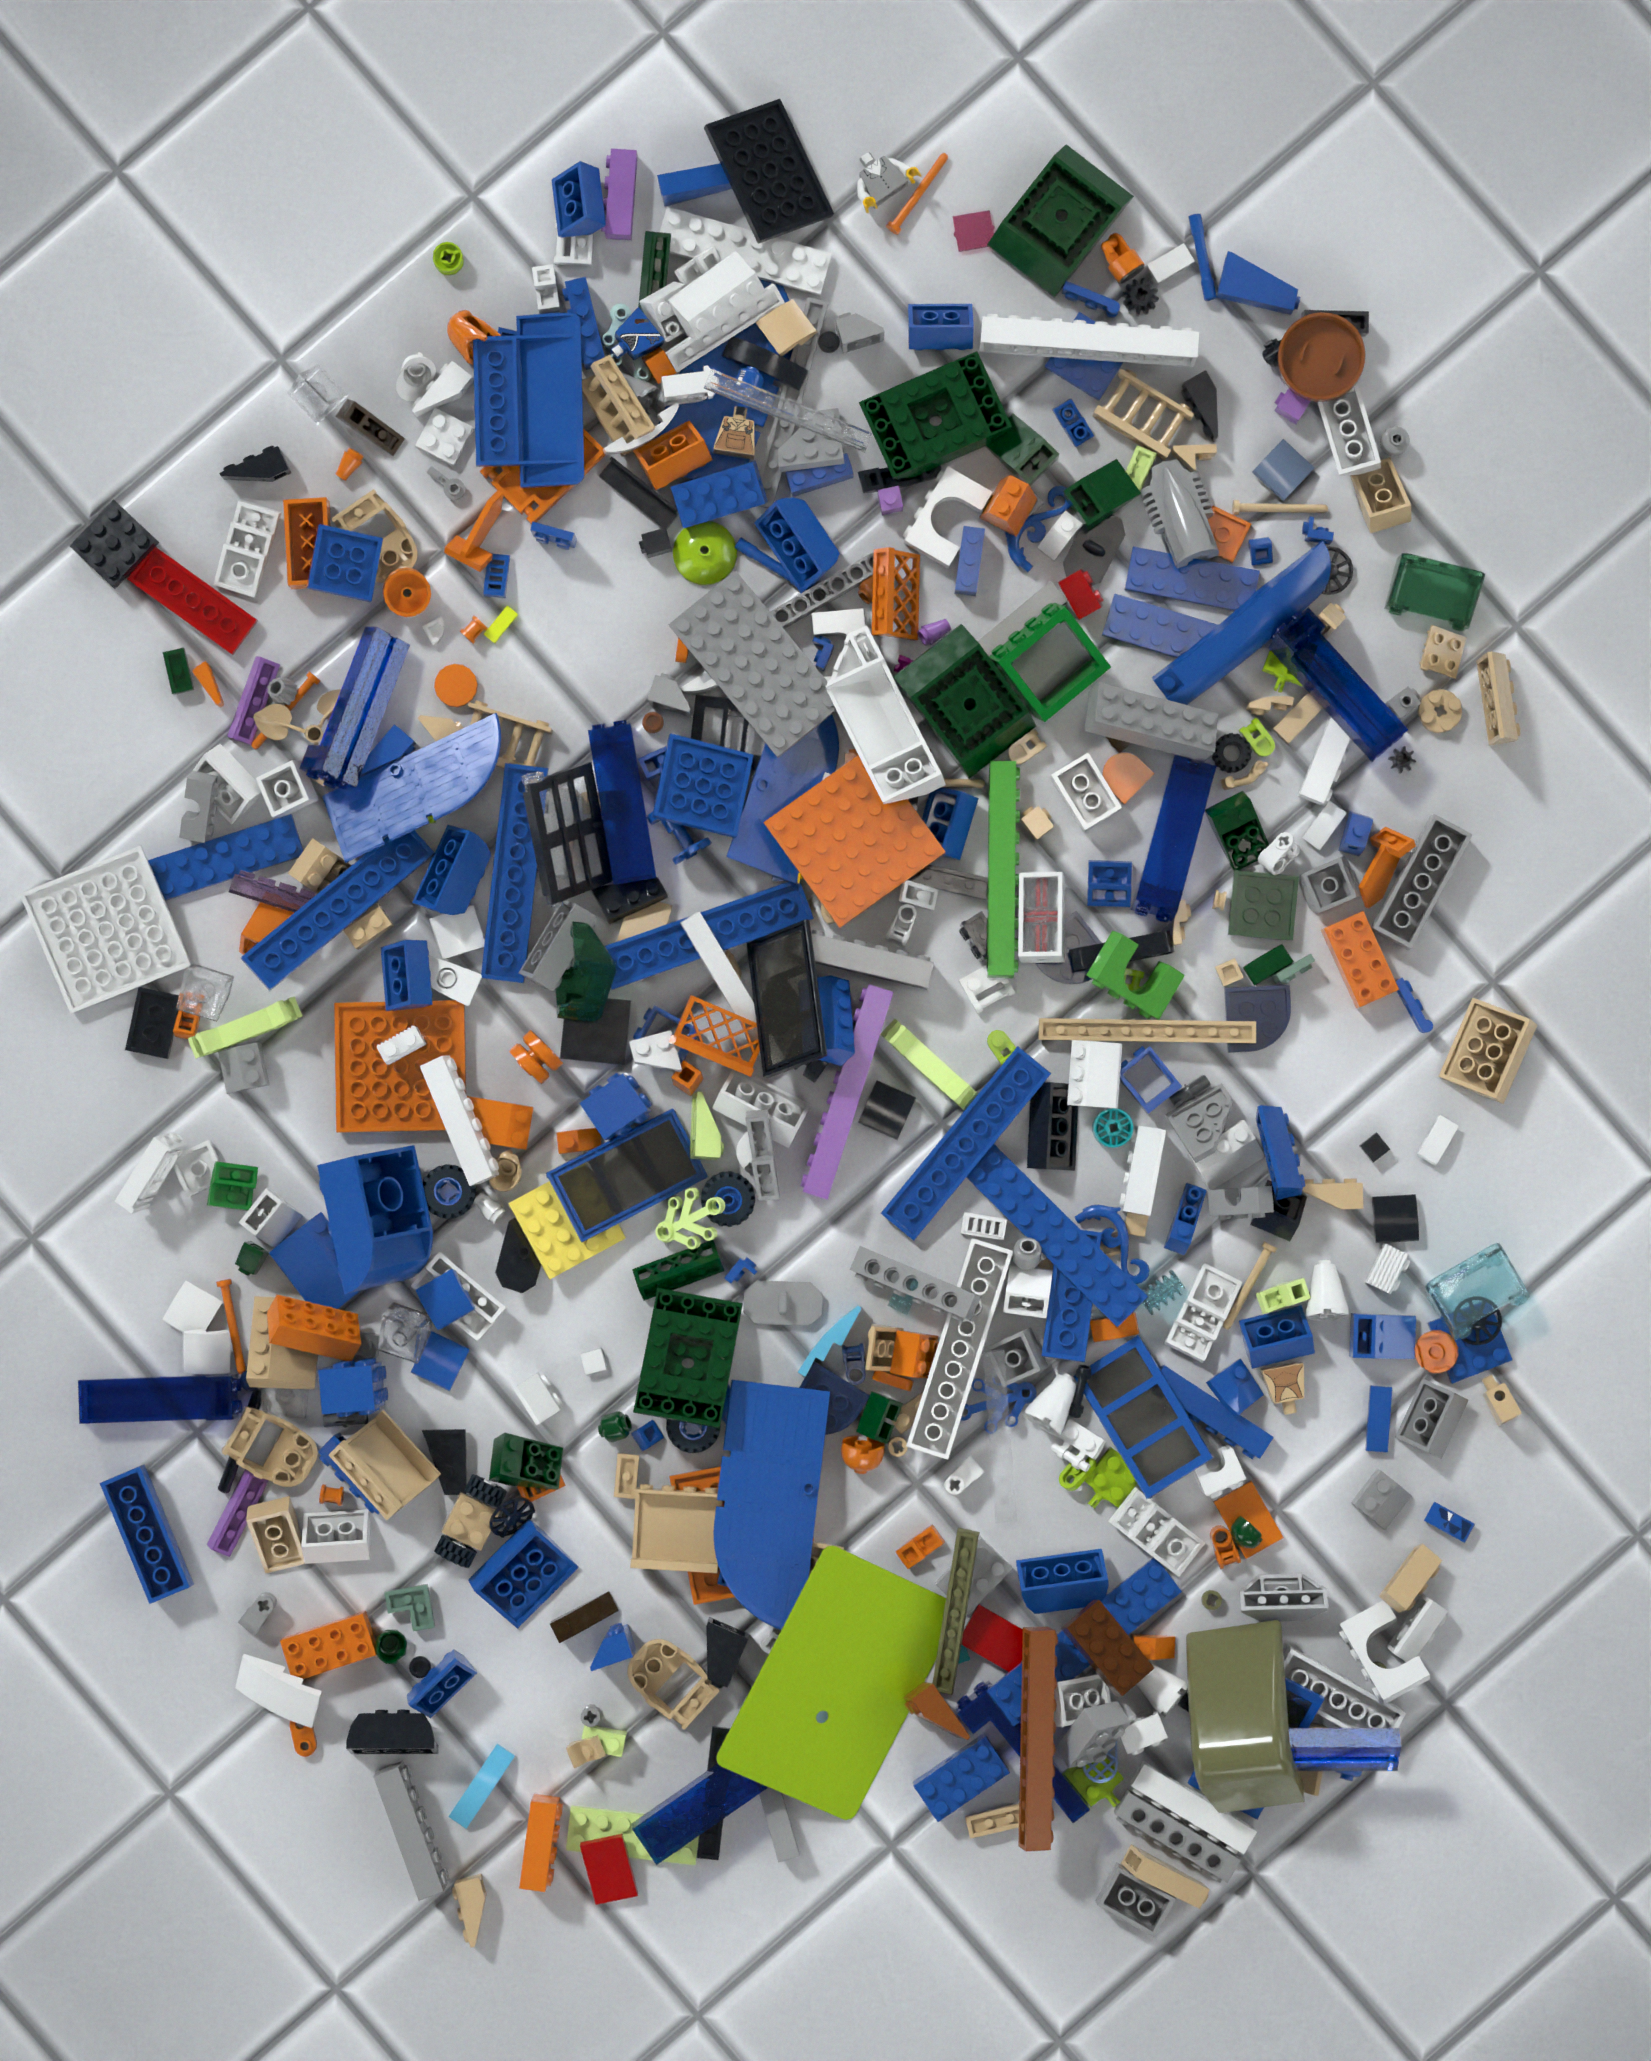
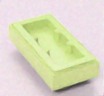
(1140, 465)

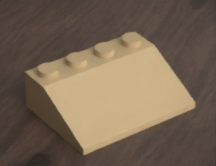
(1497, 698)
(1488, 1050)
(274, 1364)

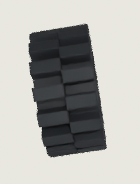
(1243, 746)

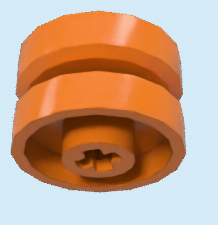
(404, 579)
(535, 1057)

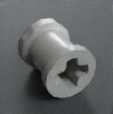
(586, 1720)

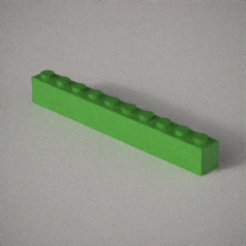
(1001, 869)

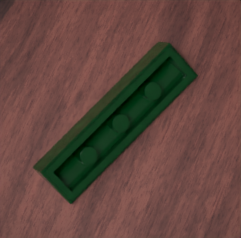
(654, 263)

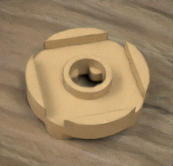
(1450, 704)

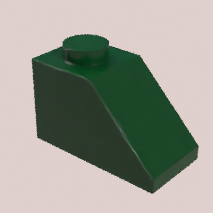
(251, 1258)

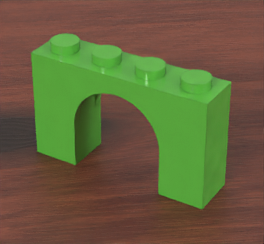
(1109, 972)

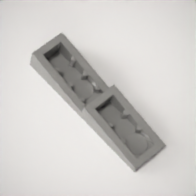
(762, 1154)
(779, 1824)

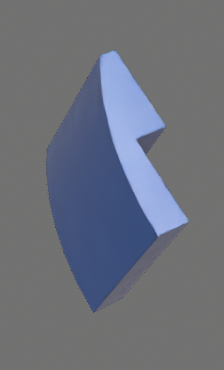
(1109, 883)
(445, 1299)
(440, 1361)

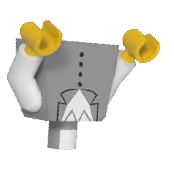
(882, 179)

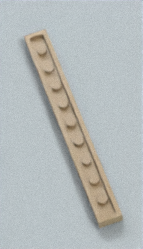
(1147, 1030)

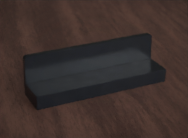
(639, 493)

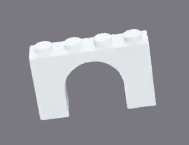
(950, 487)
(838, 623)
(1387, 1682)

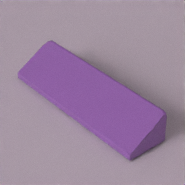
(253, 699)
(234, 1515)

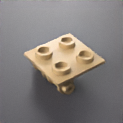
(1442, 651)

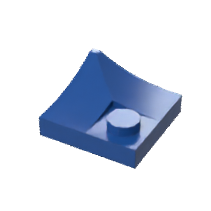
(1235, 1387)

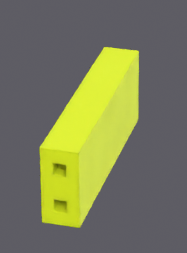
(500, 624)

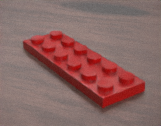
(193, 600)

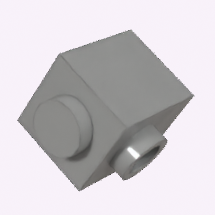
(1404, 702)

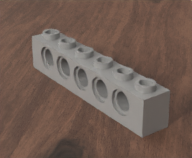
(966, 1301)
(1227, 1860)

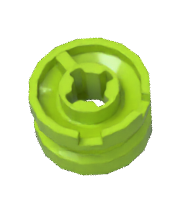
(444, 266)

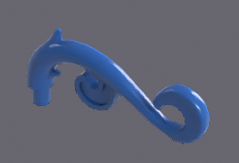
(1015, 553)
(1122, 1239)

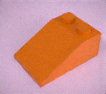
(503, 1122)

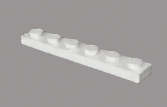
(692, 349)

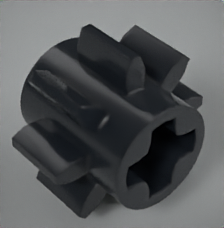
(1270, 354)
(1397, 763)

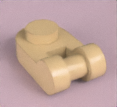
(1021, 753)

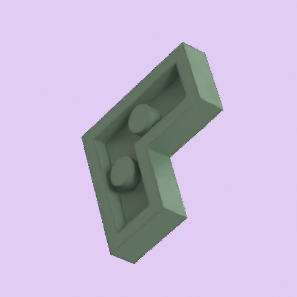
(1287, 973)
(414, 1599)

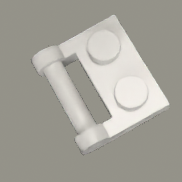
(580, 253)
(978, 982)

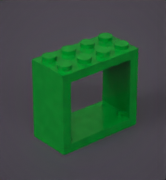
(1021, 640)

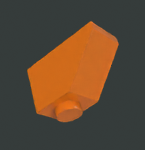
(1155, 1646)

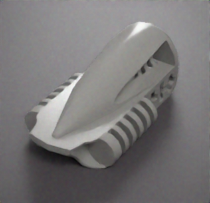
(1180, 512)

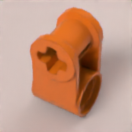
(1225, 1550)

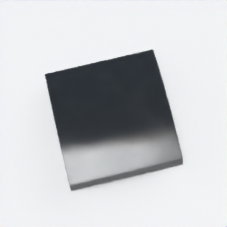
(887, 1110)
(1395, 1218)

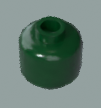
(615, 1426)

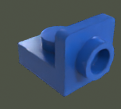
(1317, 535)
(823, 656)
(736, 1271)

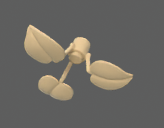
(276, 719)

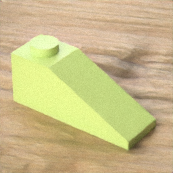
(705, 1136)

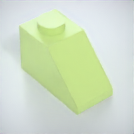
(611, 1739)

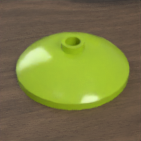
(708, 567)

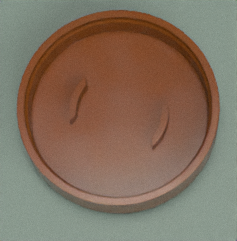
(1321, 357)

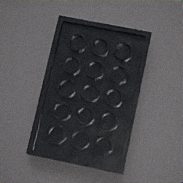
(768, 170)

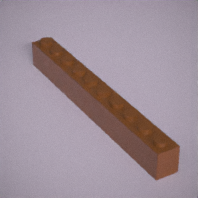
(1037, 1738)

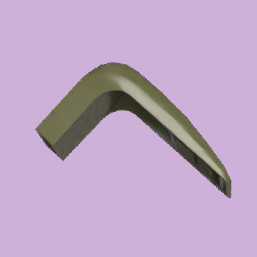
(1241, 1717)

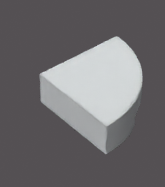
(434, 630)

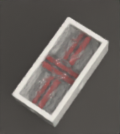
(1041, 917)

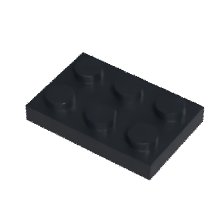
(152, 1023)

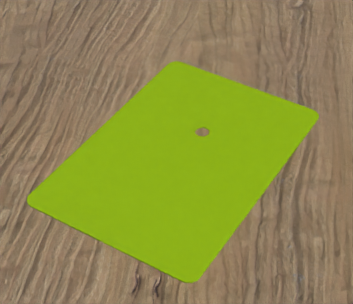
(847, 1650)

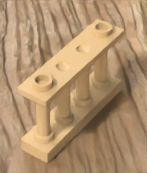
(623, 399)
(1124, 424)
(540, 726)

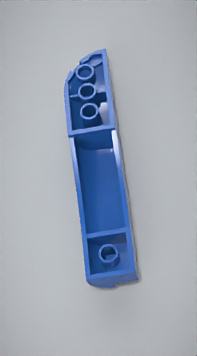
(1246, 628)

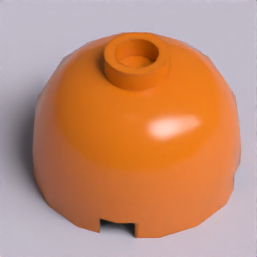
(862, 1454)

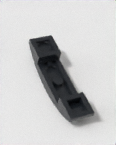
(765, 361)
(877, 479)

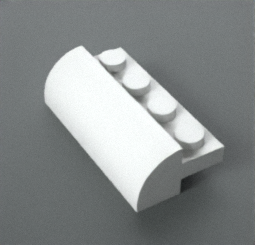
(486, 1306)

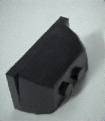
(391, 1734)

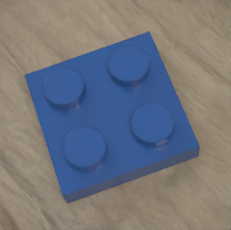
(544, 534)

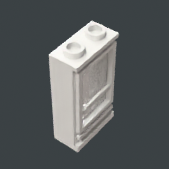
(150, 1172)

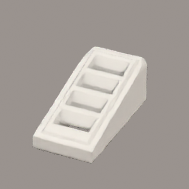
(1002, 1226)

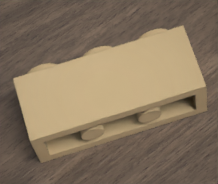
(1411, 1578)

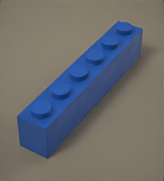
(1217, 1417)

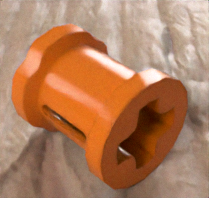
(473, 629)
(331, 1495)

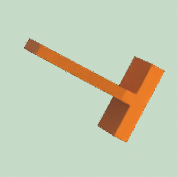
(469, 550)
(1391, 847)

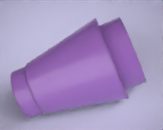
(934, 631)

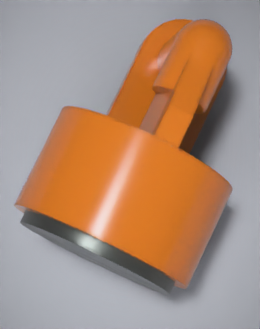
(1123, 261)

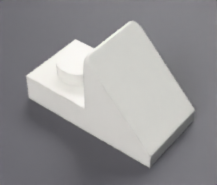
(918, 895)

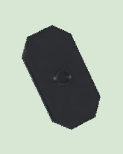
(1095, 548)
(517, 1262)

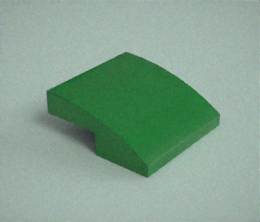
(232, 1186)

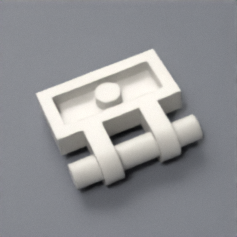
(1083, 1440)

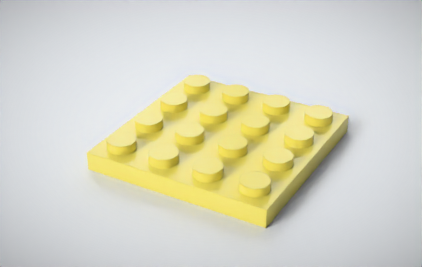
(552, 1233)

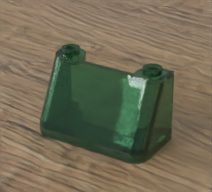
(1434, 590)
(589, 980)

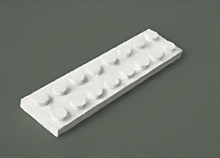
(772, 260)

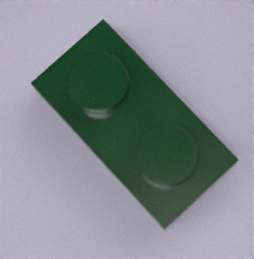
(178, 671)

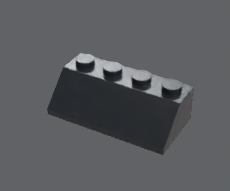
(1052, 1129)

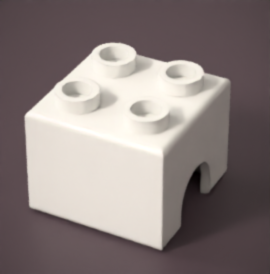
(1225, 1475)

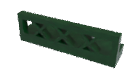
(679, 1273)

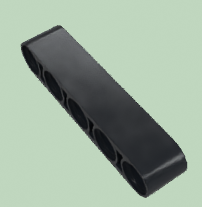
(1148, 947)

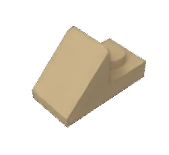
(1187, 453)
(585, 1750)

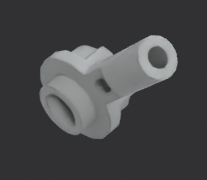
(453, 488)

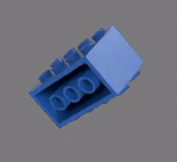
(616, 1106)
(353, 1387)

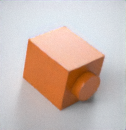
(658, 364)
(687, 1079)

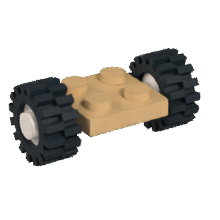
(470, 1521)

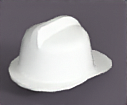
(414, 377)

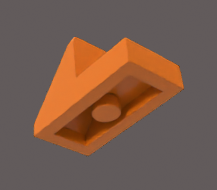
(578, 1140)

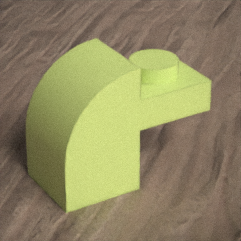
(1283, 1295)

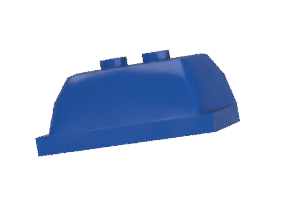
(798, 541)
(453, 872)
(1062, 1580)

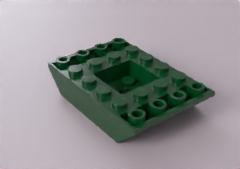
(1050, 248)
(955, 393)
(942, 682)
(692, 1329)

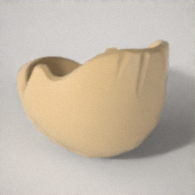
(509, 1172)

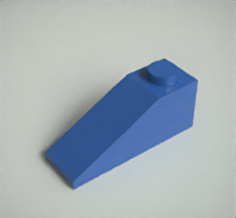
(389, 749)

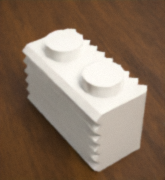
(401, 1045)
(1387, 1268)

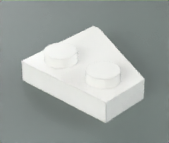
(656, 1051)

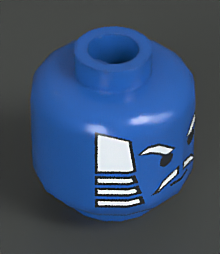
(751, 376)

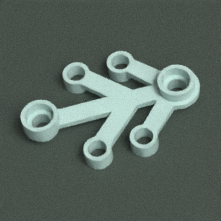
(616, 322)

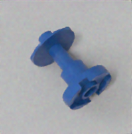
(689, 847)

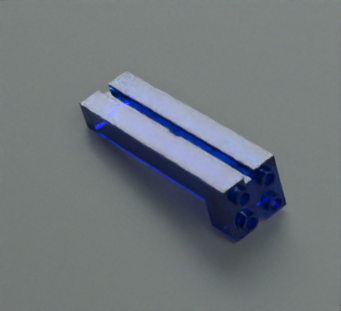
(1336, 684)
(357, 711)
(622, 802)
(1173, 839)
(159, 1398)
(980, 1709)
(1345, 1749)

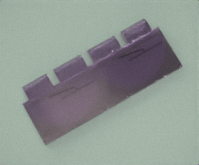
(266, 891)

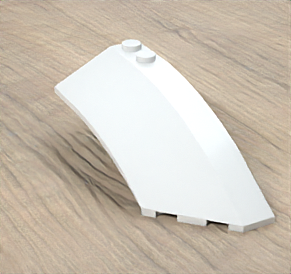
(881, 722)

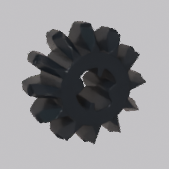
(1134, 303)

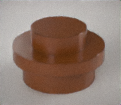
(653, 722)

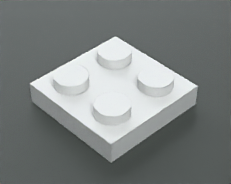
(444, 436)
(196, 1167)

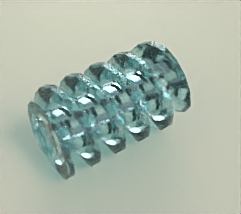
(1162, 1292)

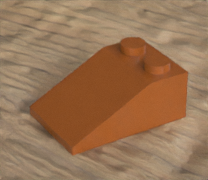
(929, 1705)

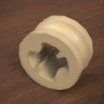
(1219, 900)
(903, 1444)

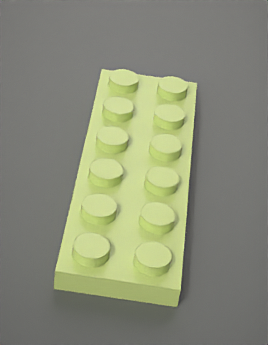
(597, 1823)

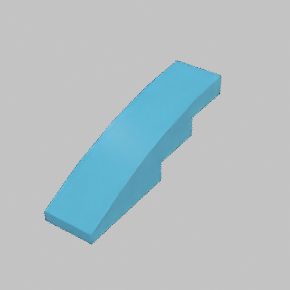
(835, 1334)

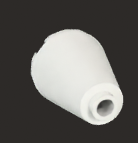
(1326, 1294)
(1052, 1405)
(1162, 1689)

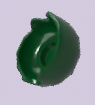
(1245, 1533)
(390, 1646)

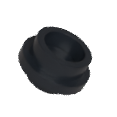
(828, 342)
(419, 1666)

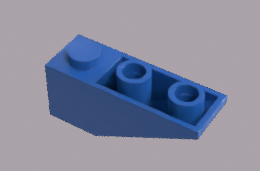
(1185, 1219)

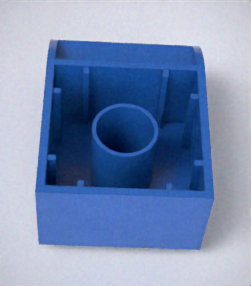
(377, 1217)

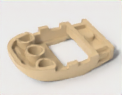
(397, 548)
(289, 1458)
(654, 1666)

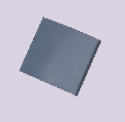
(1283, 470)

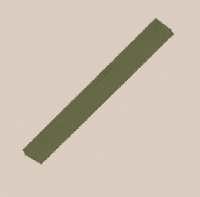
(955, 1610)

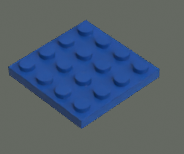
(702, 785)

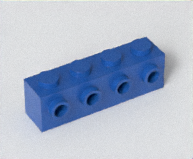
(580, 302)

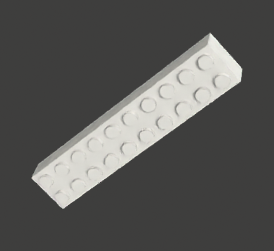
(1089, 341)
(959, 1352)

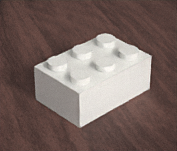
(1085, 792)

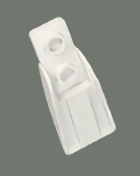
(453, 980)

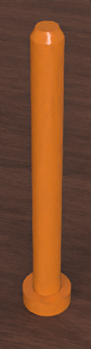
(894, 226)
(260, 739)
(232, 1324)

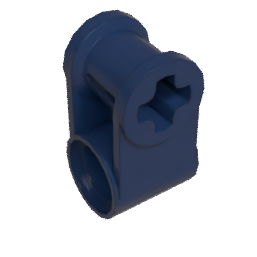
(854, 1361)

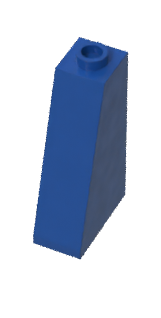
(692, 184)
(1255, 287)

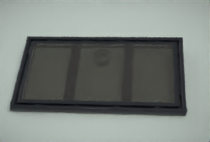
(786, 999)

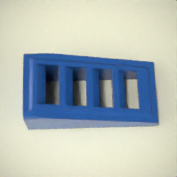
(499, 593)

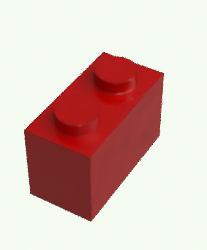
(1081, 594)

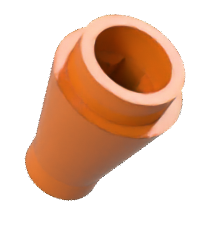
(349, 463)

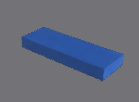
(1378, 1418)

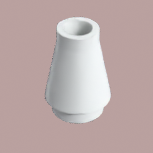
(491, 1209)

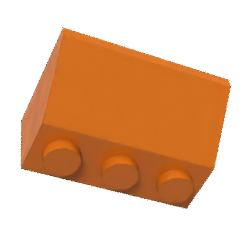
(673, 455)

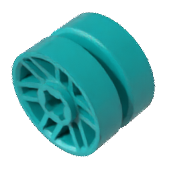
(1123, 1125)

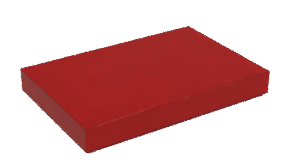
(994, 1638)
(609, 1869)

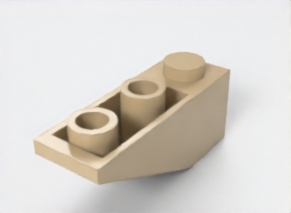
(1339, 1195)
(471, 1898)

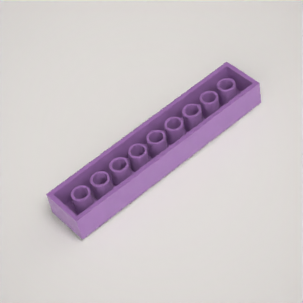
(847, 1093)

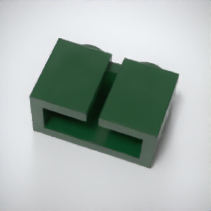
(874, 1414)

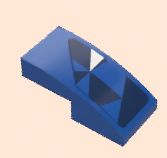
(1449, 1522)

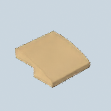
(786, 327)

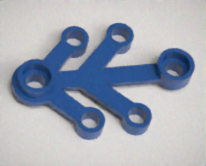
(1016, 1395)

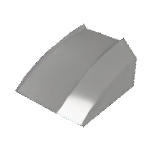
(1329, 885)

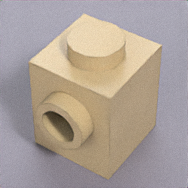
(1037, 822)

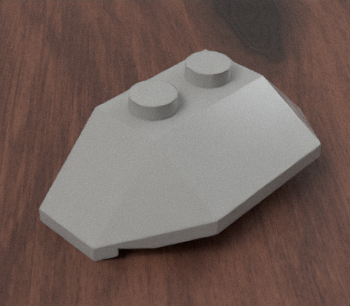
(1283, 1598)

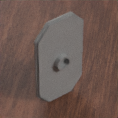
(782, 1303)

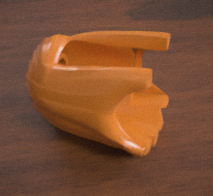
(464, 329)

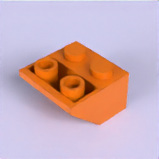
(913, 1354)

